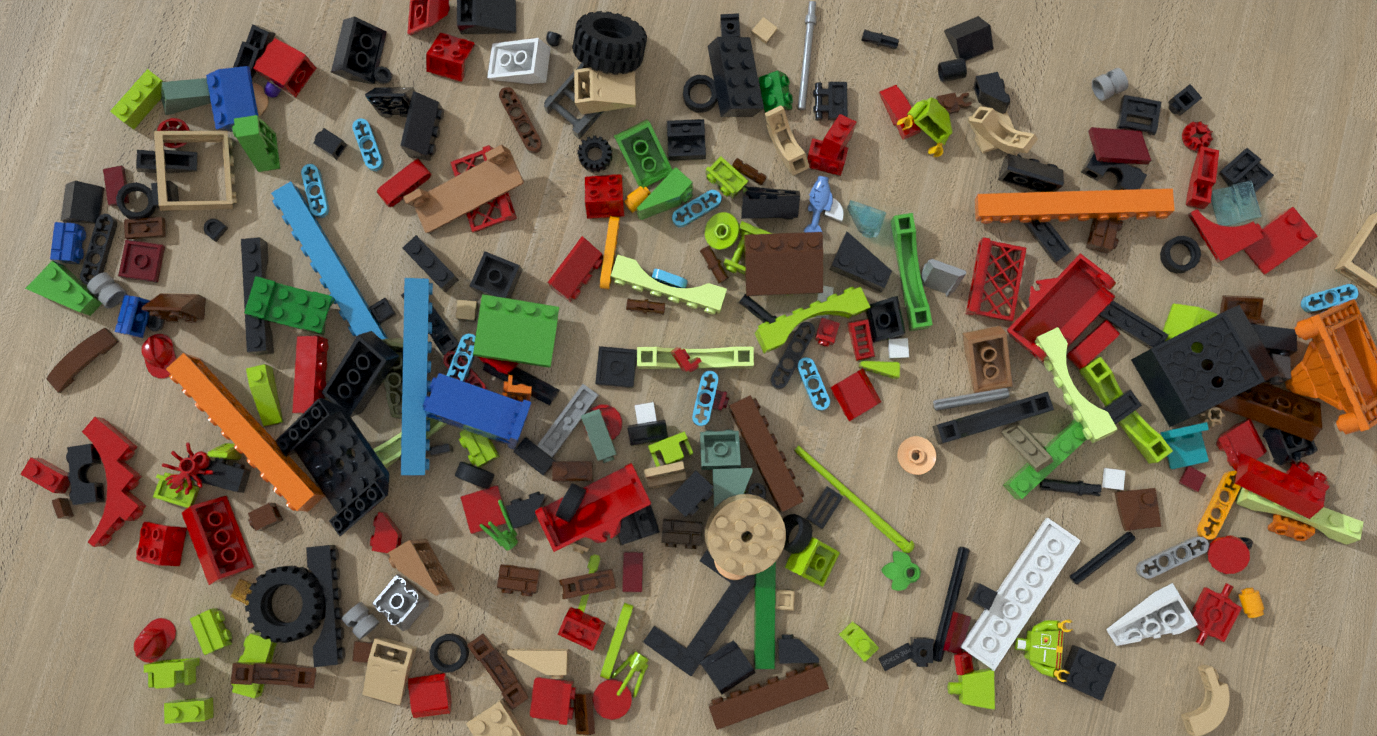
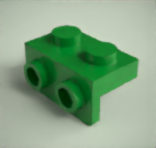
(775, 91)

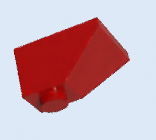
(425, 14)

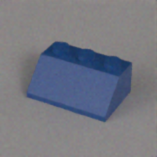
(231, 96)

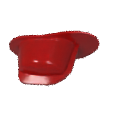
(158, 355)
(154, 640)

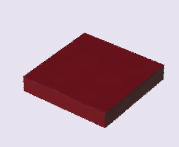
(141, 261)

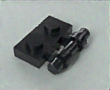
(836, 100)

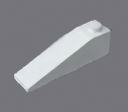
(1157, 615)

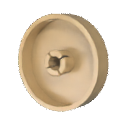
(757, 549)

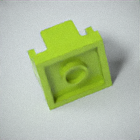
(670, 448)
(170, 672)

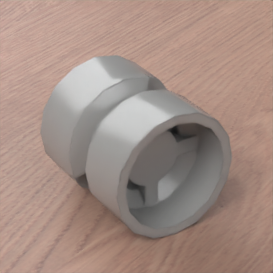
(1106, 85)
(106, 290)
(360, 620)

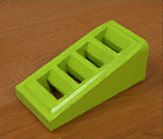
(887, 369)
(225, 451)

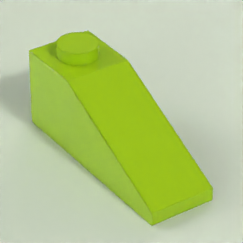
(265, 394)

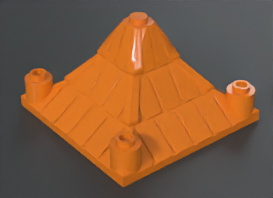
(1339, 365)

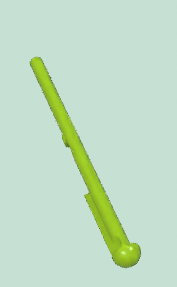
(875, 519)

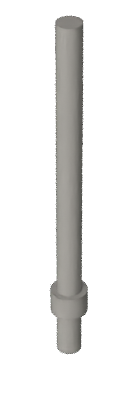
(810, 21)

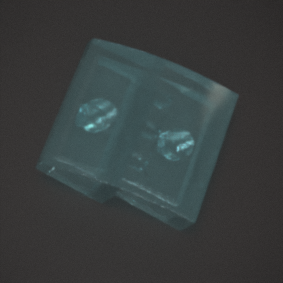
(1235, 204)

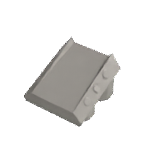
(941, 276)
(401, 603)

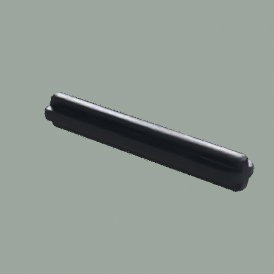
(1102, 558)

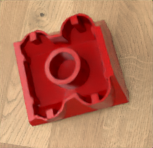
(855, 394)
(1241, 439)
(429, 695)

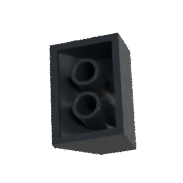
(358, 50)
(422, 127)
(1031, 174)

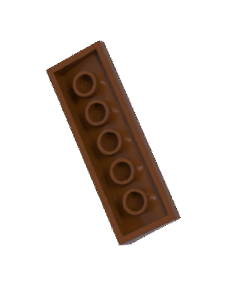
(1275, 408)

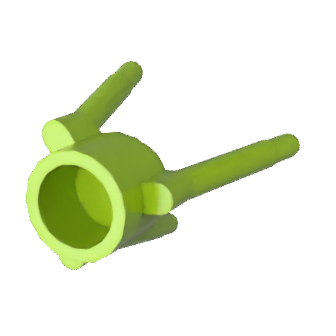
(638, 663)

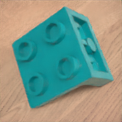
(1186, 445)

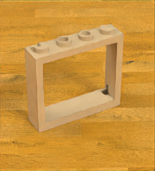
(193, 137)
(1352, 271)

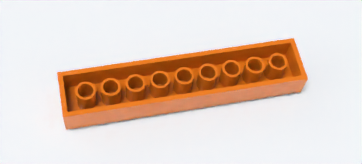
(245, 432)

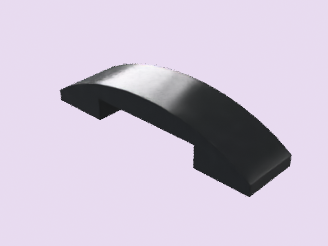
(441, 333)

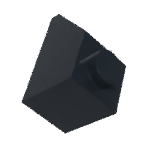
(794, 651)

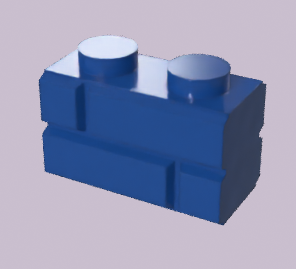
(67, 243)
(132, 318)

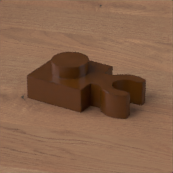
(952, 103)

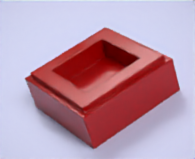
(963, 663)

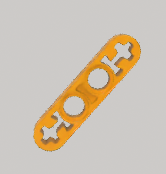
(609, 253)
(1216, 502)

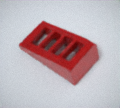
(866, 329)

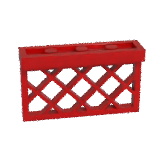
(504, 201)
(979, 279)

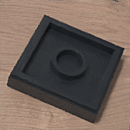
(616, 367)

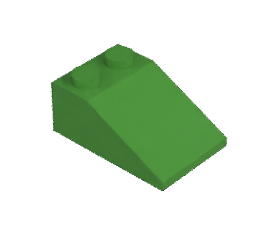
(643, 153)
(667, 195)

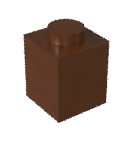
(264, 517)

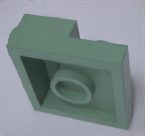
(720, 450)

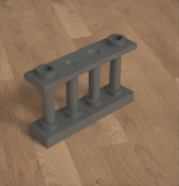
(580, 126)

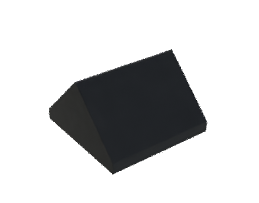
(970, 38)
(82, 202)
(885, 320)

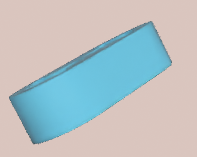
(669, 279)

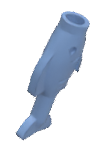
(820, 200)

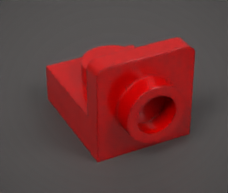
(826, 332)
(682, 357)

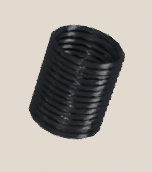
(952, 70)

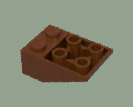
(177, 307)

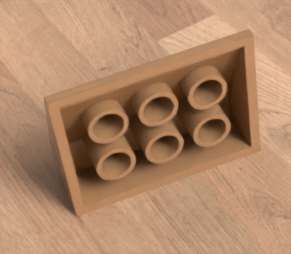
(421, 565)

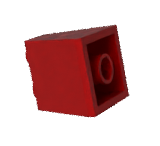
(285, 67)

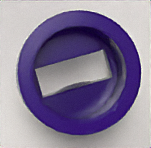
(271, 90)

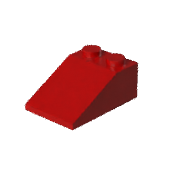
(1281, 240)

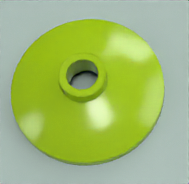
(715, 228)

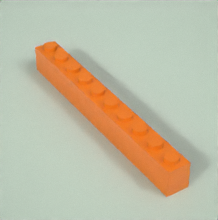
(1074, 205)

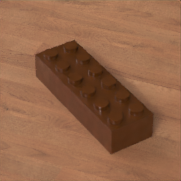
(765, 453)

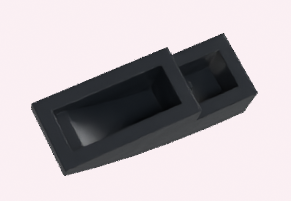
(253, 47)
(174, 160)

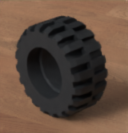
(609, 42)
(261, 604)

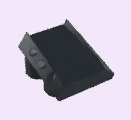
(1287, 447)
(727, 667)

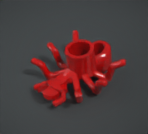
(188, 467)

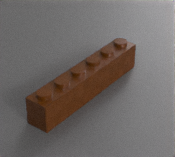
(768, 696)

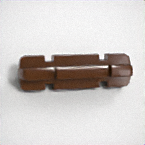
(749, 171)

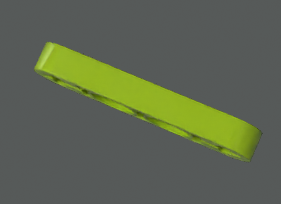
(616, 641)

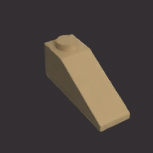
(547, 661)

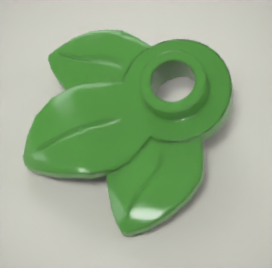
(898, 571)

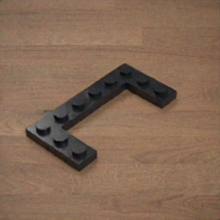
(688, 658)

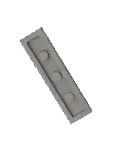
(567, 420)

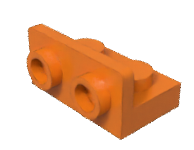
(517, 392)
(1290, 527)

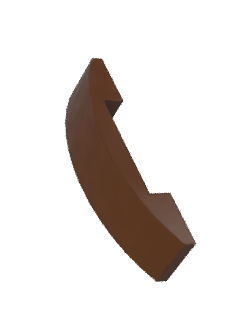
(79, 358)
(499, 670)
(273, 673)

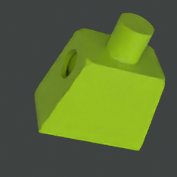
(859, 641)
(975, 688)

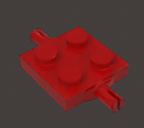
(1215, 614)

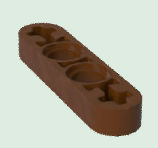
(520, 120)

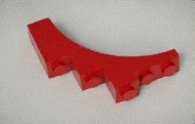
(121, 478)

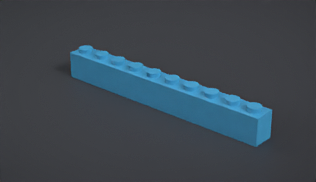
(325, 261)
(415, 375)

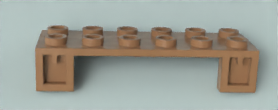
(466, 191)

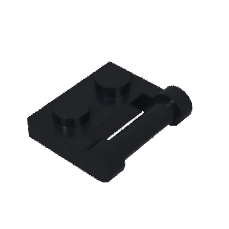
(1142, 109)

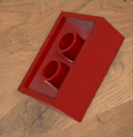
(576, 270)

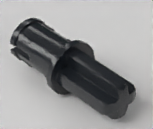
(879, 39)

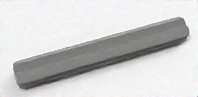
(969, 399)

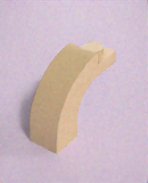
(999, 134)
(784, 141)
(1214, 706)

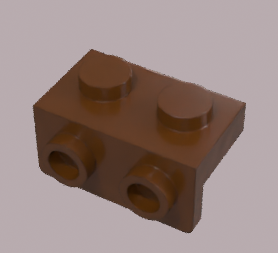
(1250, 305)

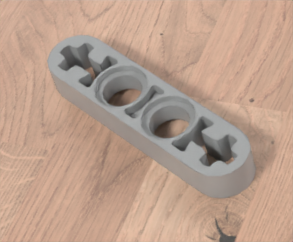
(1172, 557)

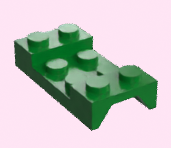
(288, 305)

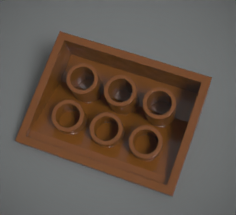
(783, 263)

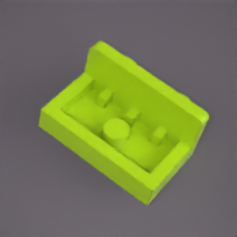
(726, 177)
(164, 493)

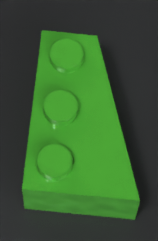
(258, 142)
(64, 288)

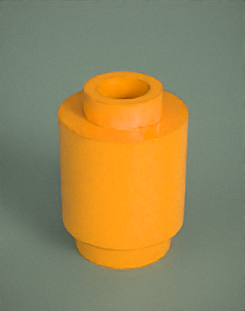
(636, 197)
(1251, 602)

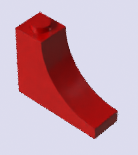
(1225, 240)

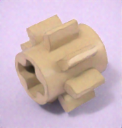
(1216, 416)

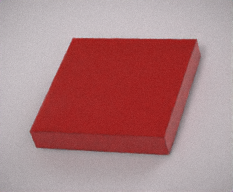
(482, 508)

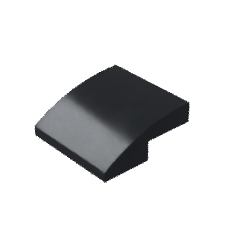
(686, 139)
(1246, 168)
(638, 526)

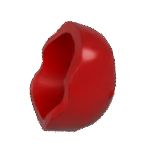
(173, 123)

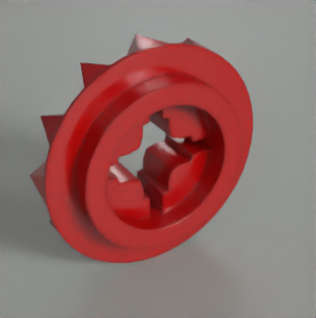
(1192, 142)

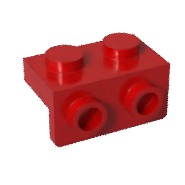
(1302, 471)

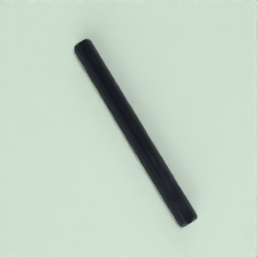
(950, 602)

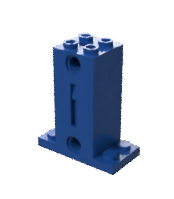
(476, 410)

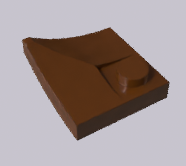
(1138, 509)

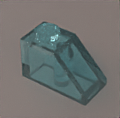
(867, 219)

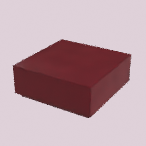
(1192, 479)

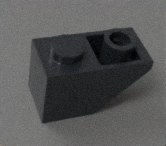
(991, 92)
(523, 512)

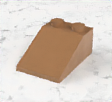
(988, 359)

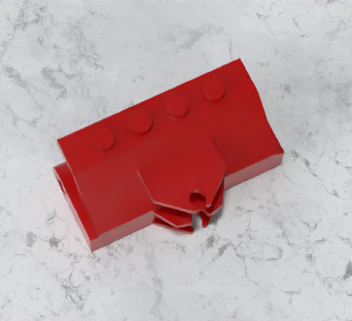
(1064, 302)
(599, 512)

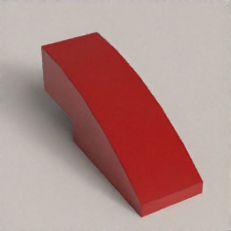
(897, 108)
(1202, 178)

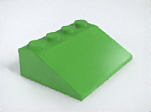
(516, 331)

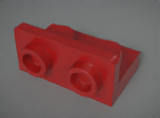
(824, 163)
(581, 628)

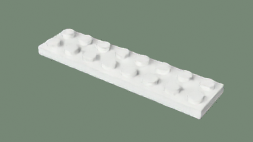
(1020, 593)

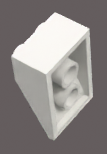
(519, 61)

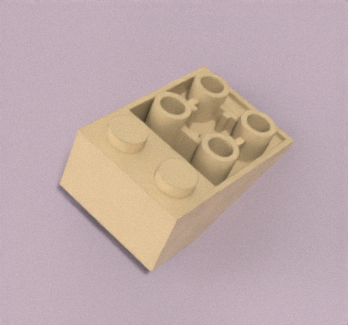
(603, 91)
(388, 670)

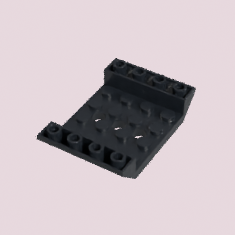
(1182, 385)
(322, 439)

